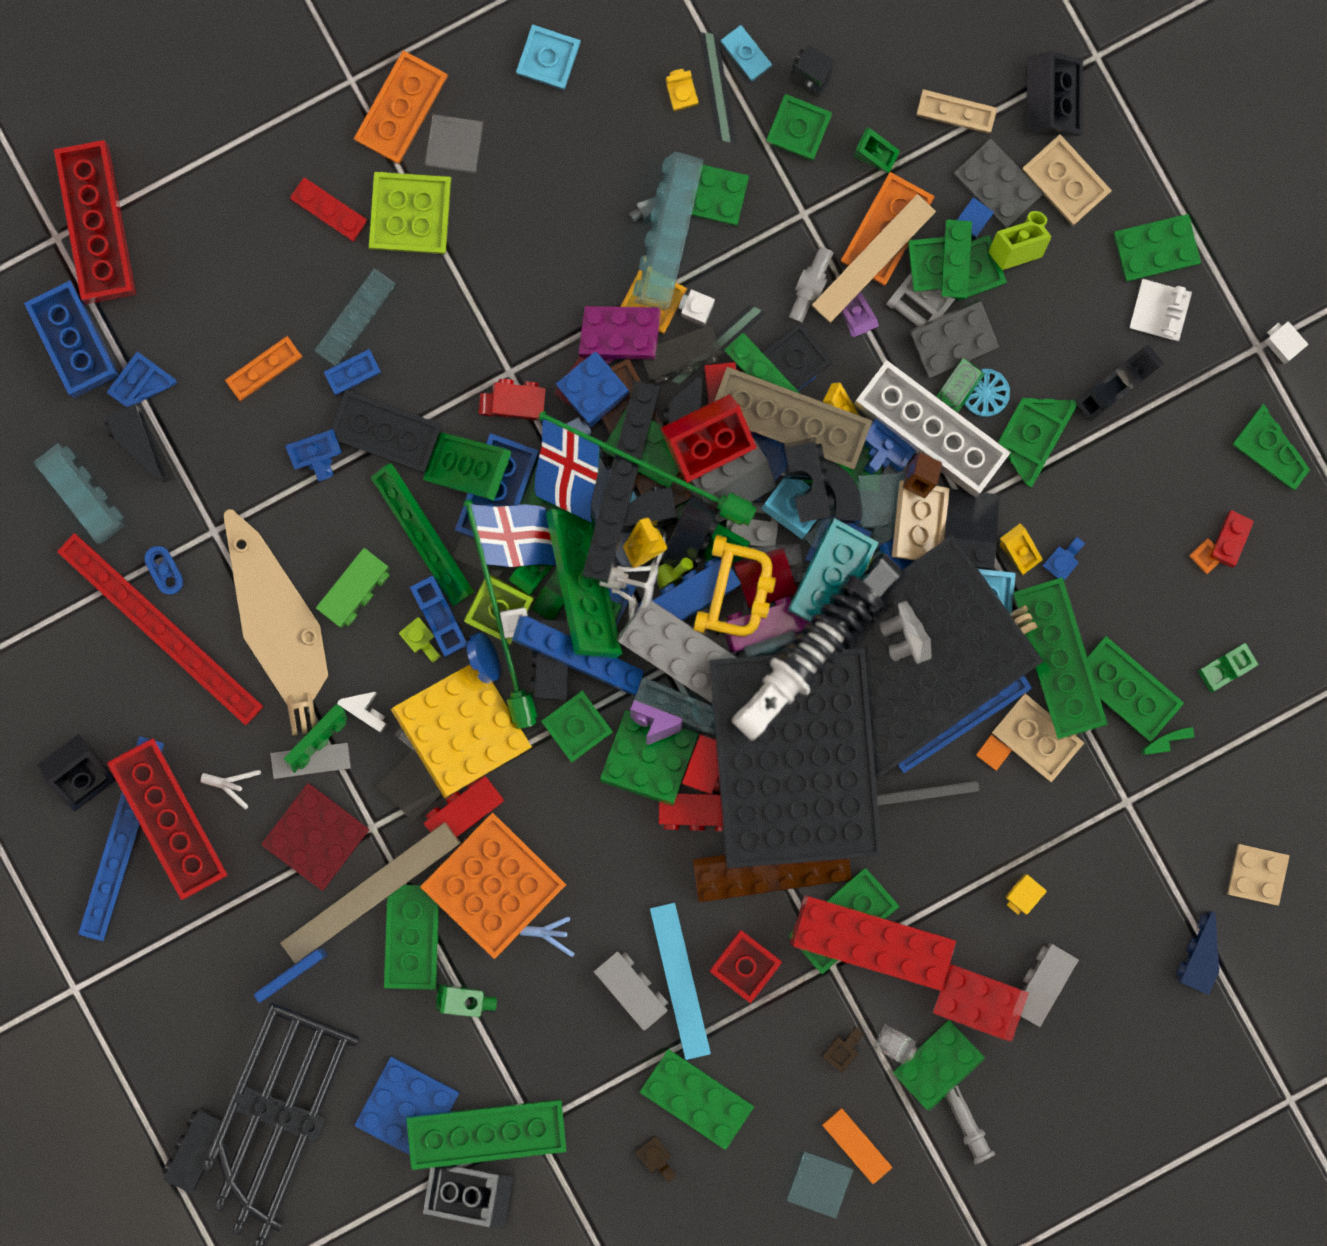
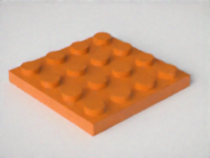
(493, 885)

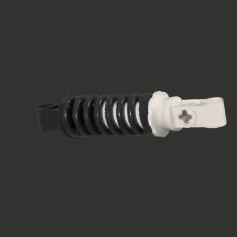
(807, 655)

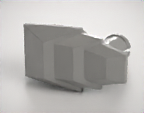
(917, 640)

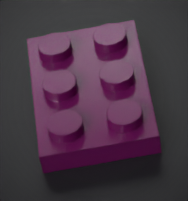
(620, 332)

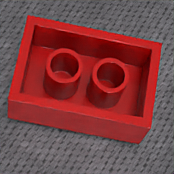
(708, 438)
(980, 1002)

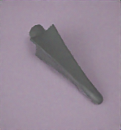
(644, 209)

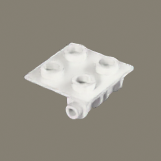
(1160, 309)

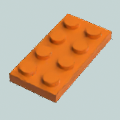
(400, 107)
(887, 205)

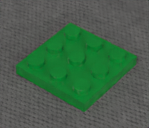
(648, 769)

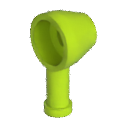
(667, 575)

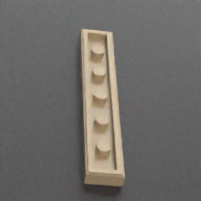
(873, 258)

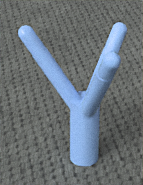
(545, 932)

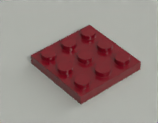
(315, 836)

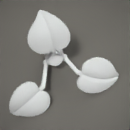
(619, 579)

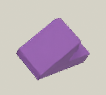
(859, 316)
(661, 723)

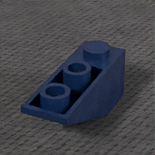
(1202, 962)

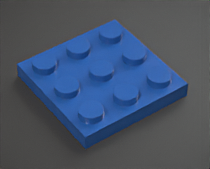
(400, 1094)

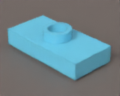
(746, 53)

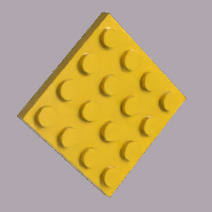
(460, 729)

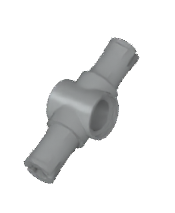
(811, 284)

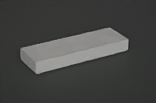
(328, 759)

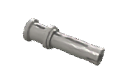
(973, 1135)

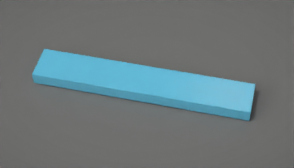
(680, 981)

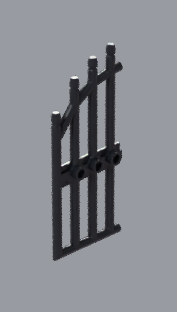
(281, 1114)

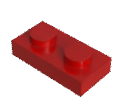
(1231, 539)

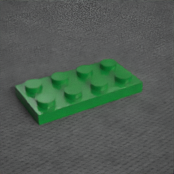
(467, 466)
(1131, 690)
(861, 894)
(411, 939)
(696, 1099)

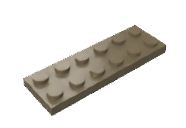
(795, 417)

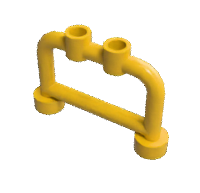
(765, 584)

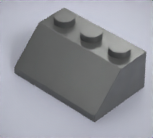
(744, 476)

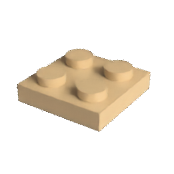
(1258, 874)

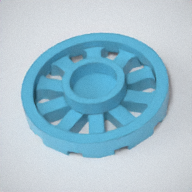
(986, 393)

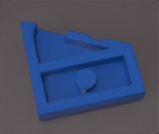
(140, 381)

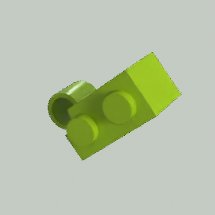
(1021, 242)

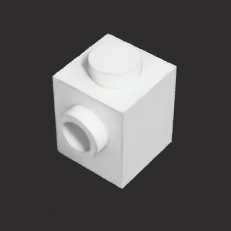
(696, 307)
(1285, 341)

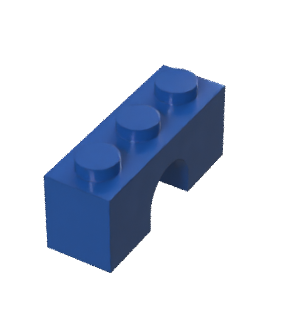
(439, 616)

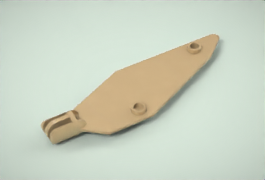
(276, 621)

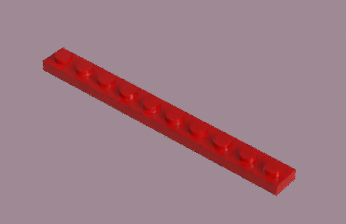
(160, 629)

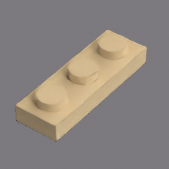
(956, 111)

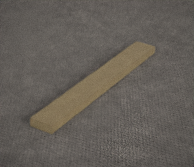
(370, 892)

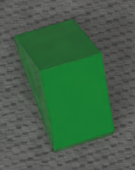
(876, 151)

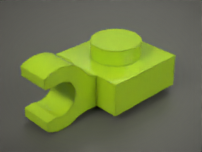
(419, 637)

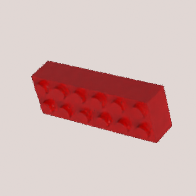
(94, 222)
(167, 818)
(872, 942)

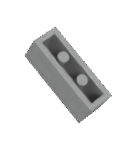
(1046, 982)
(632, 989)

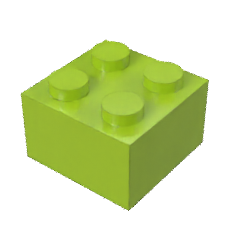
(507, 596)

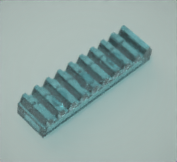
(355, 317)

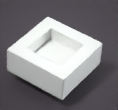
(510, 619)

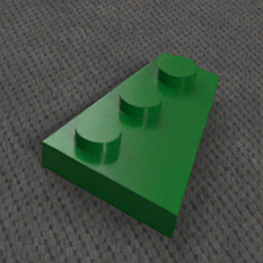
(1270, 449)

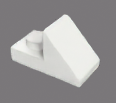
(358, 706)

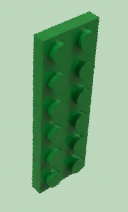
(585, 602)
(1066, 669)
(486, 1134)

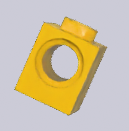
(1024, 895)

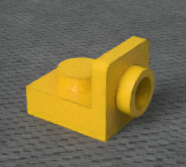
(681, 89)

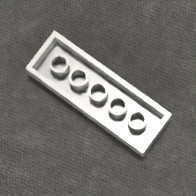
(932, 428)

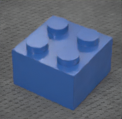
(593, 389)

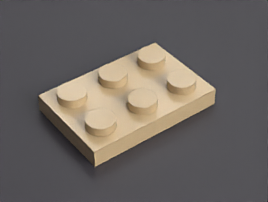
(1066, 180)
(919, 522)
(1031, 735)

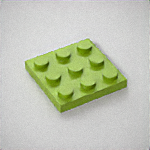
(410, 213)

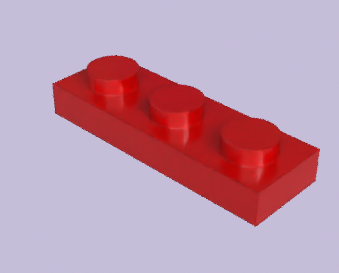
(328, 209)

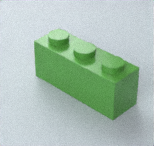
(354, 588)

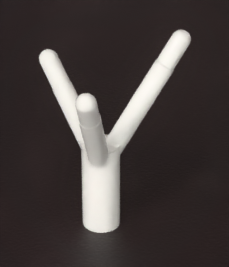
(225, 784)

